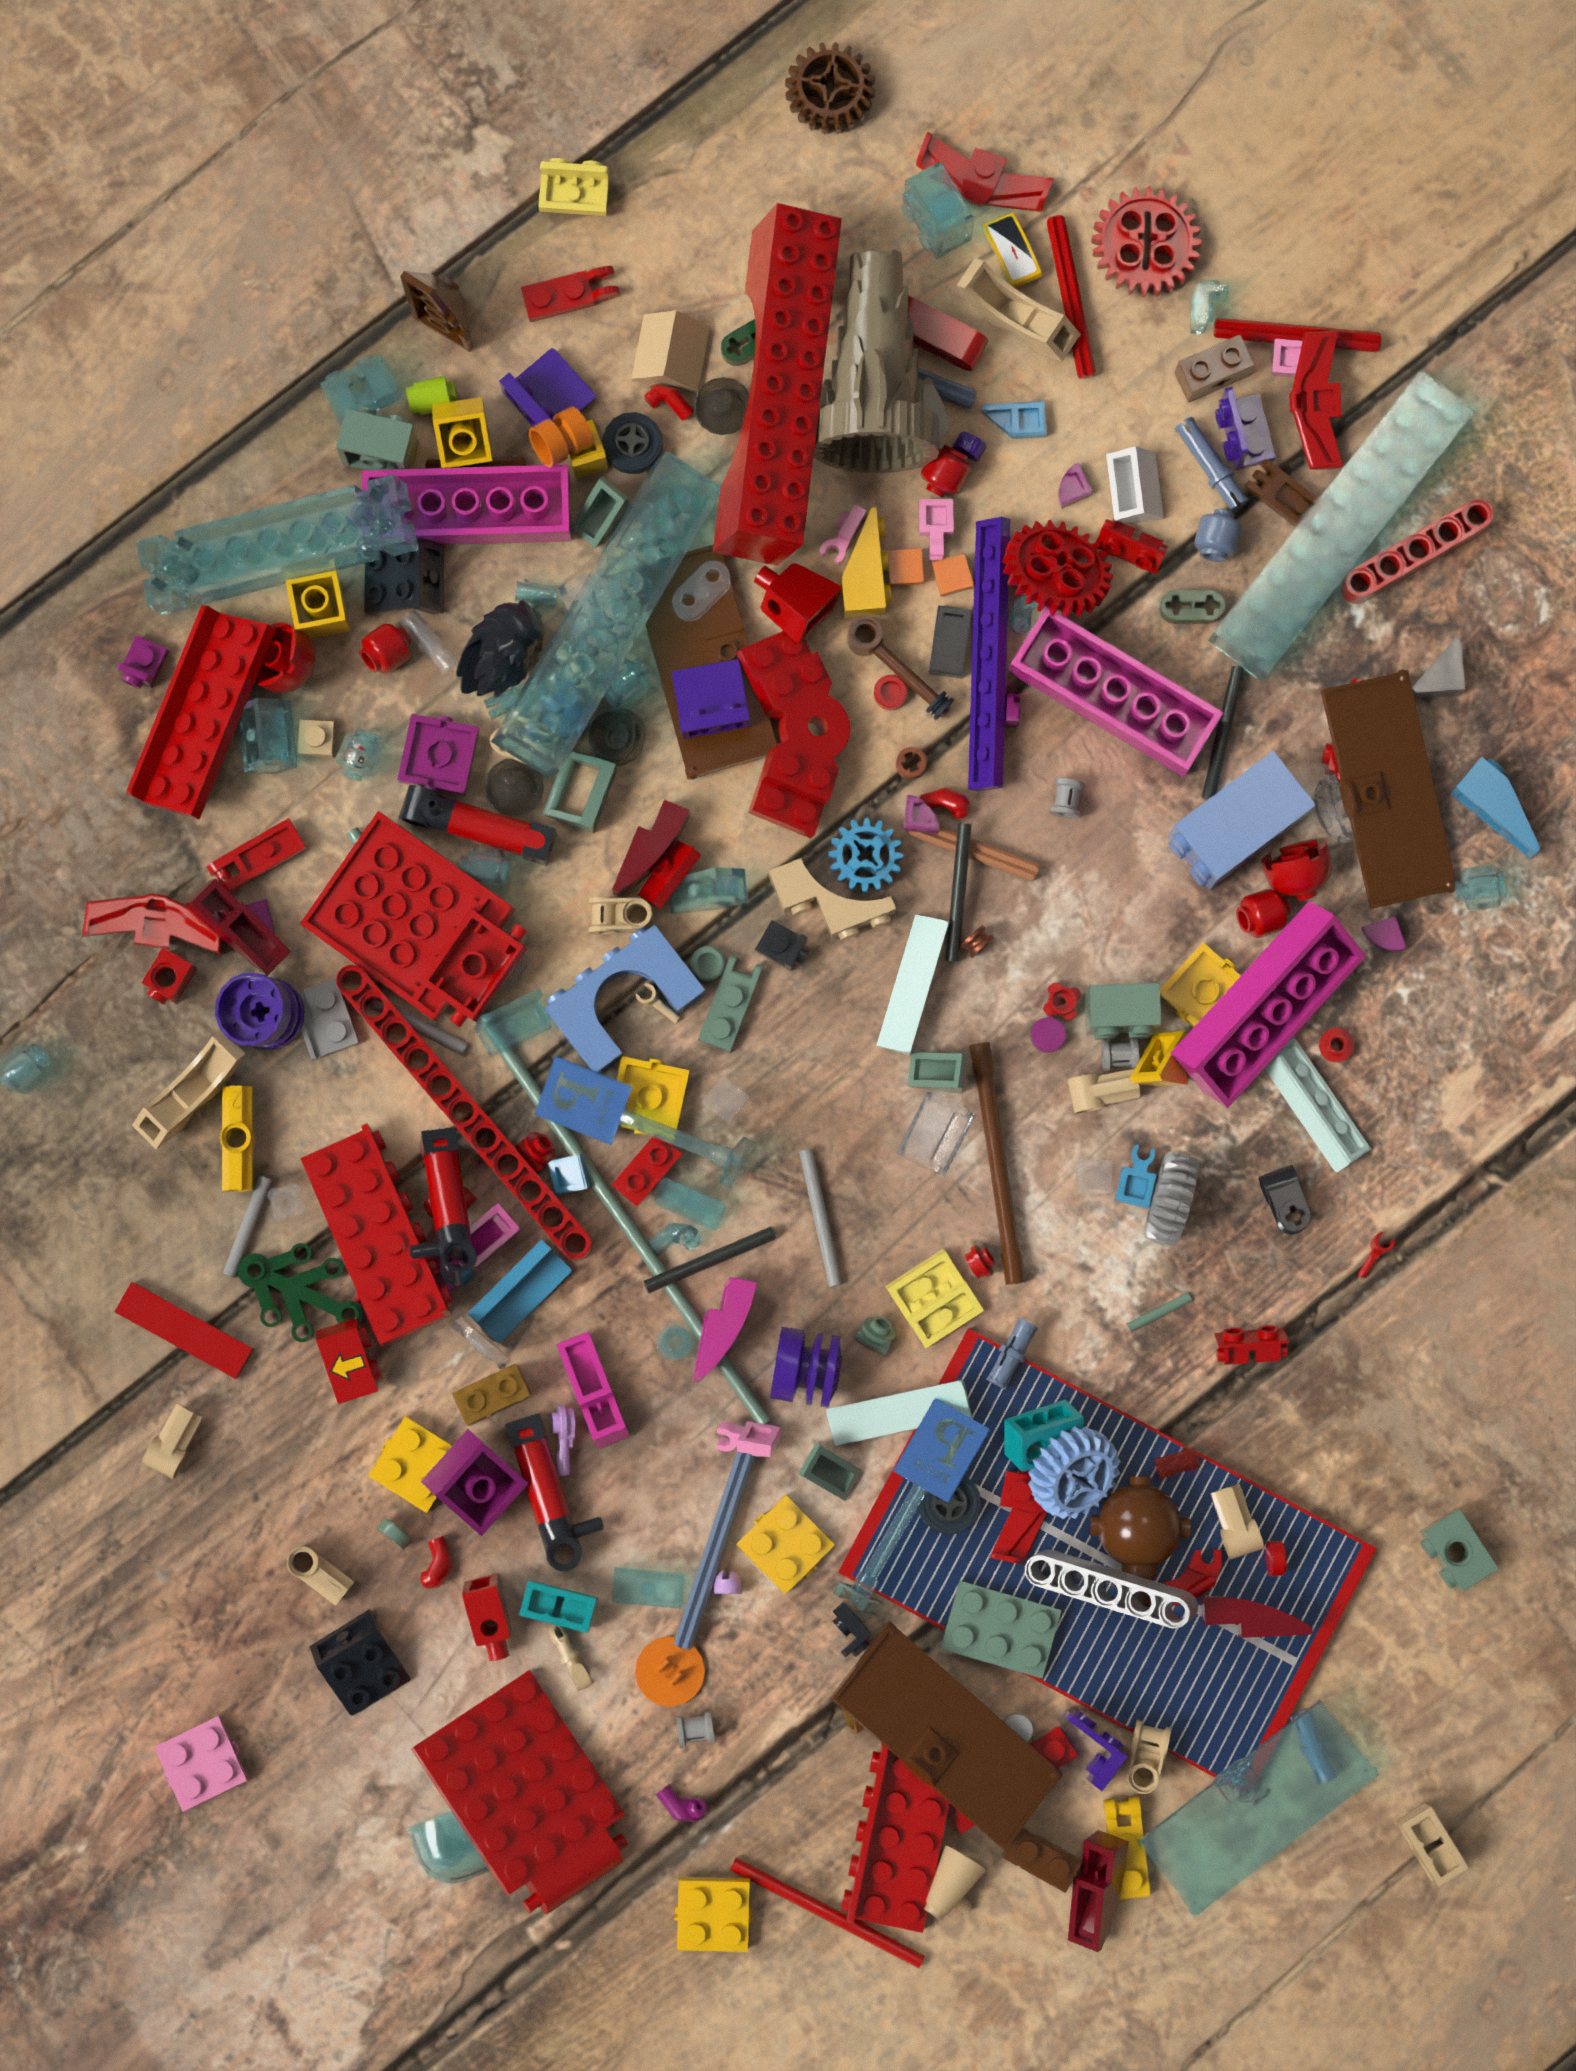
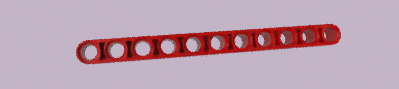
(449, 1103)

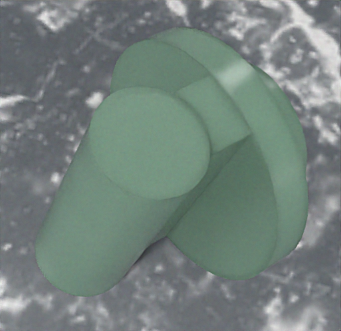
(876, 1334)

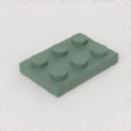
(1000, 1629)

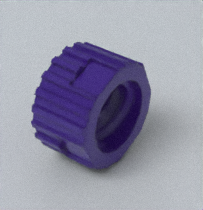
(970, 446)

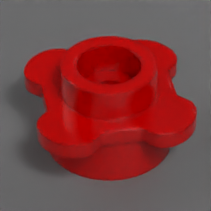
(1071, 997)

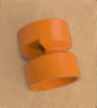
(558, 437)

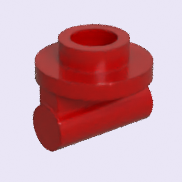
(536, 1150)

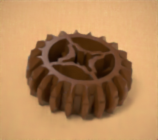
(843, 88)

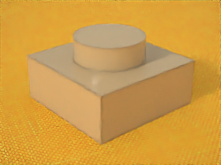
(316, 738)

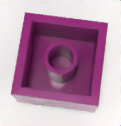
(474, 1482)

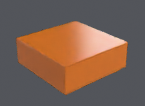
(905, 567)
(952, 575)

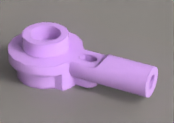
(563, 1424)

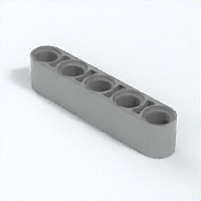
(1127, 1585)

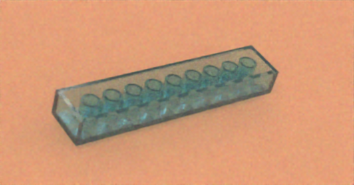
(1341, 525)
(607, 615)

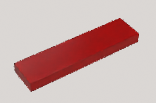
(184, 1330)

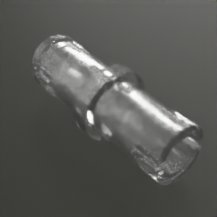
(429, 641)

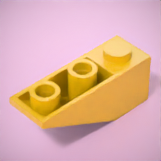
(863, 578)

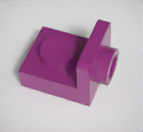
(142, 663)

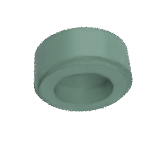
(707, 963)
(394, 1533)

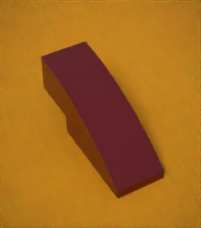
(651, 846)
(238, 926)
(1251, 1617)
(1097, 1889)

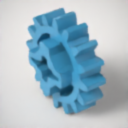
(854, 866)

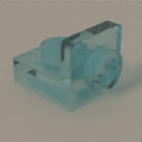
(1201, 310)

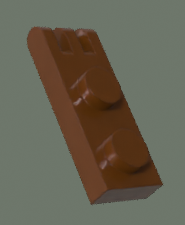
(1281, 493)

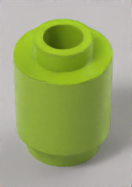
(430, 392)

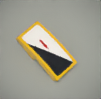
(1012, 250)

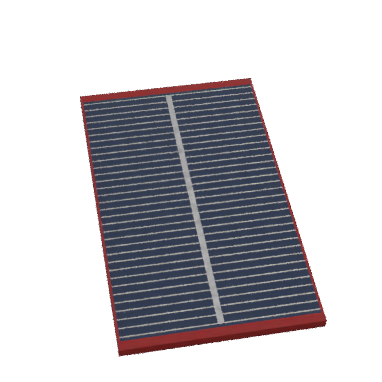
(1199, 1679)

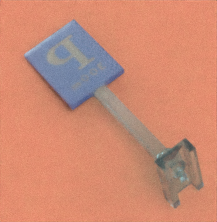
(598, 1105)
(934, 1464)

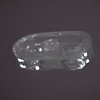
(704, 591)

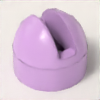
(728, 1586)

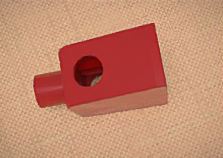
(797, 599)
(484, 1602)

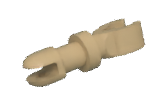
(570, 1658)

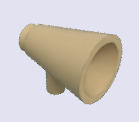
(951, 1882)

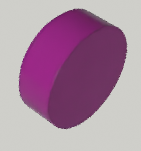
(1047, 1035)

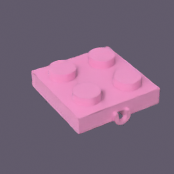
(201, 1763)

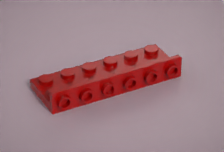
(200, 712)
(375, 1235)
(896, 1848)

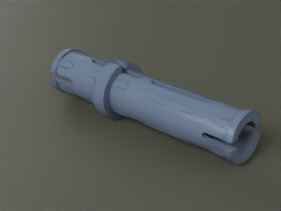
(1219, 475)

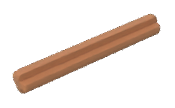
(983, 853)

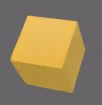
(462, 432)
(318, 604)

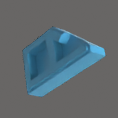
(1018, 419)

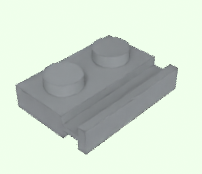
(326, 1020)

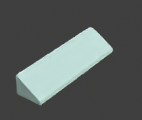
(912, 984)
(1316, 1106)
(892, 1413)

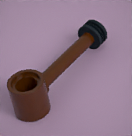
(938, 703)

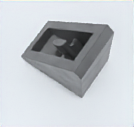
(1444, 676)

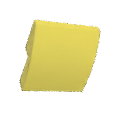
(934, 1298)

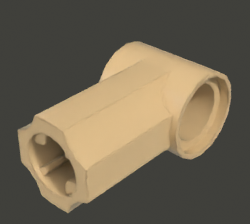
(1094, 1091)
(169, 1449)
(1238, 1530)
(323, 1575)

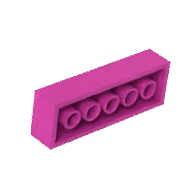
(486, 503)
(1115, 692)
(1268, 1004)

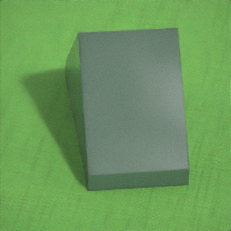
(600, 512)
(937, 1071)
(830, 1472)

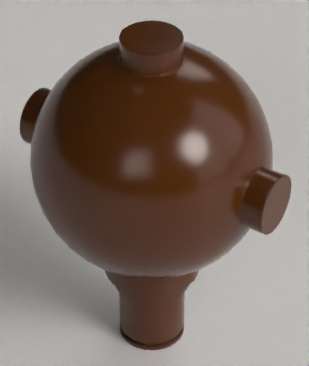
(1140, 1529)

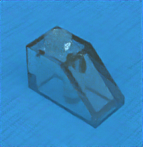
(710, 890)

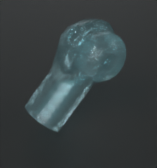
(1021, 615)
(675, 1233)

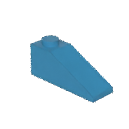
(1493, 800)

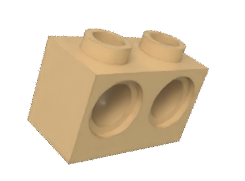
(1431, 1845)

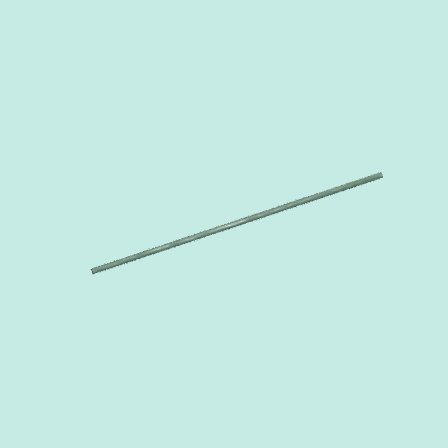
(627, 1225)

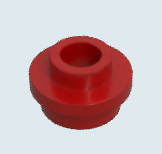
(1326, 1049)
(980, 1261)

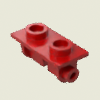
(1144, 553)
(646, 1170)
(1235, 1343)

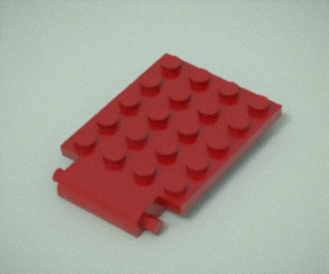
(418, 923)
(525, 1794)

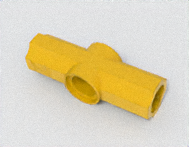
(237, 1115)

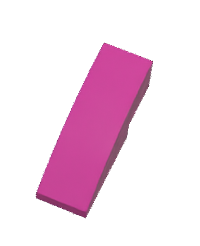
(488, 1237)
(723, 1325)
(593, 1390)

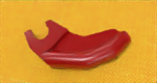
(1198, 1576)

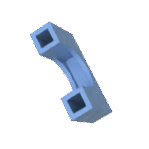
(646, 956)

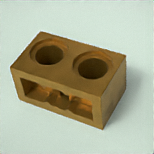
(492, 1394)

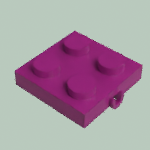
(438, 754)

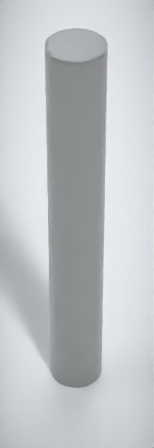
(427, 1029)
(247, 1226)

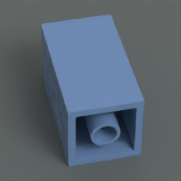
(1240, 821)

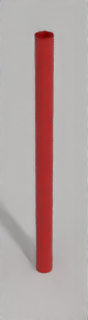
(827, 1912)

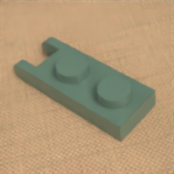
(729, 1006)

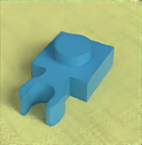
(1135, 1183)

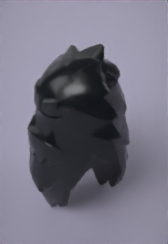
(501, 649)

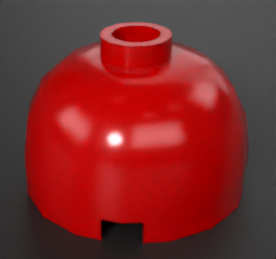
(287, 661)
(1299, 869)

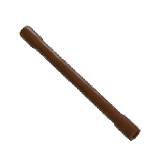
(1011, 1253)

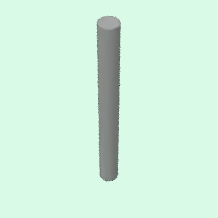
(820, 1218)

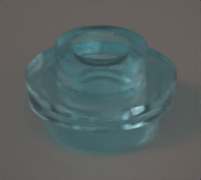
(674, 1354)

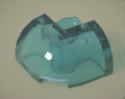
(446, 1850)

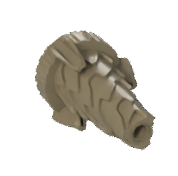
(876, 407)

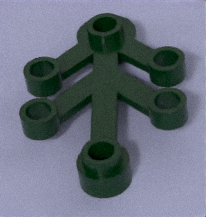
(294, 1288)

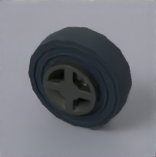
(632, 430)
(960, 1512)

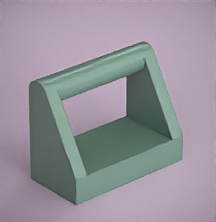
(597, 796)

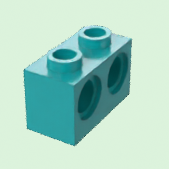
(1033, 1429)
(558, 1606)

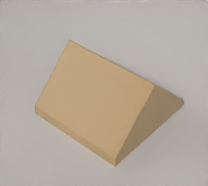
(671, 351)

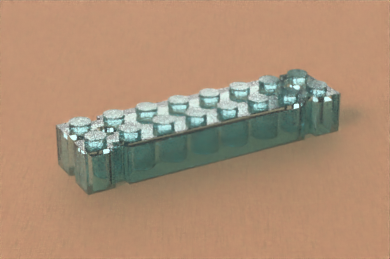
(277, 544)

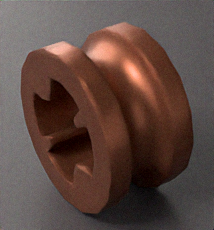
(921, 766)
(977, 941)

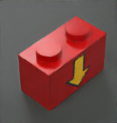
(348, 1360)

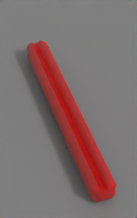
(1071, 294)
(1269, 331)

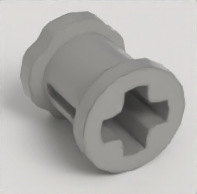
(1067, 798)
(1119, 1054)
(695, 1729)

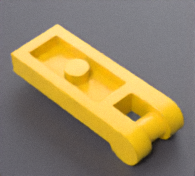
(1135, 1877)

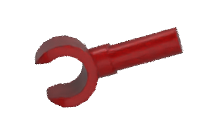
(1376, 1252)

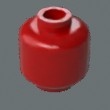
(946, 472)
(385, 648)
(1263, 913)

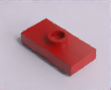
(669, 874)

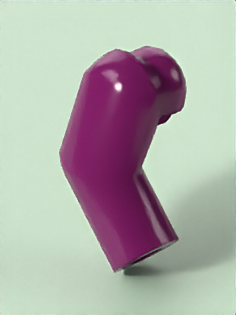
(682, 1808)

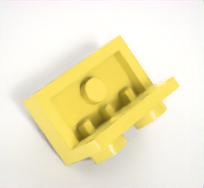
(574, 187)

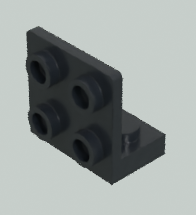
(406, 581)
(359, 1663)

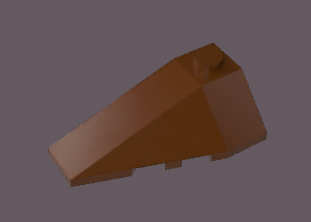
(438, 306)

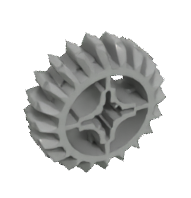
(1171, 1198)

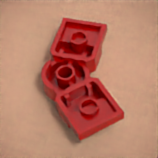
(801, 768)

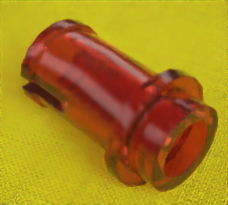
(1177, 1463)

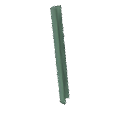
(1159, 1312)

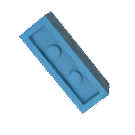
(520, 1291)

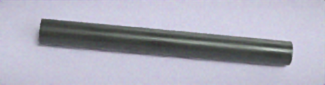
(1223, 732)
(958, 892)
(709, 1259)

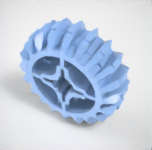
(1074, 1472)

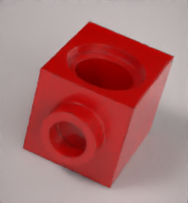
(168, 961)

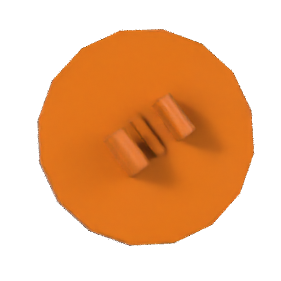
(669, 1673)

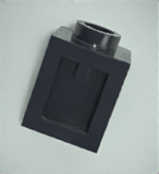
(783, 946)
(849, 1623)

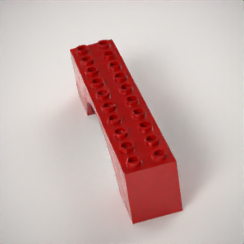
(771, 470)

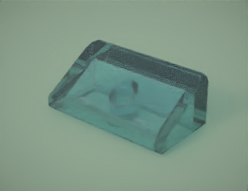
(689, 1203)
(648, 1587)

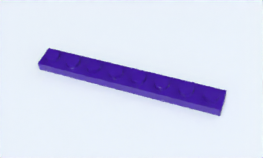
(989, 656)

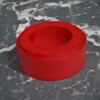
(890, 692)
(1275, 1558)

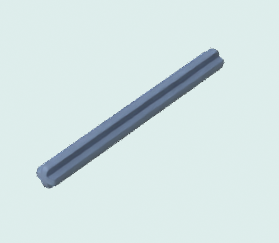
(714, 1551)

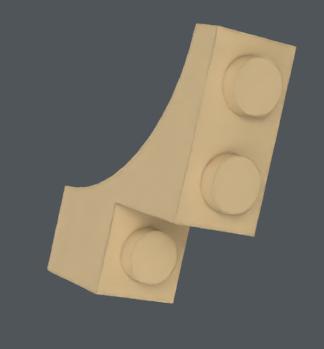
(1007, 308)
(842, 916)
(189, 1091)

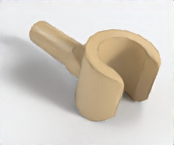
(657, 1004)

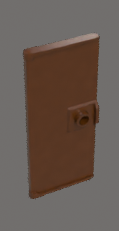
(703, 642)
(1388, 789)
(946, 1735)

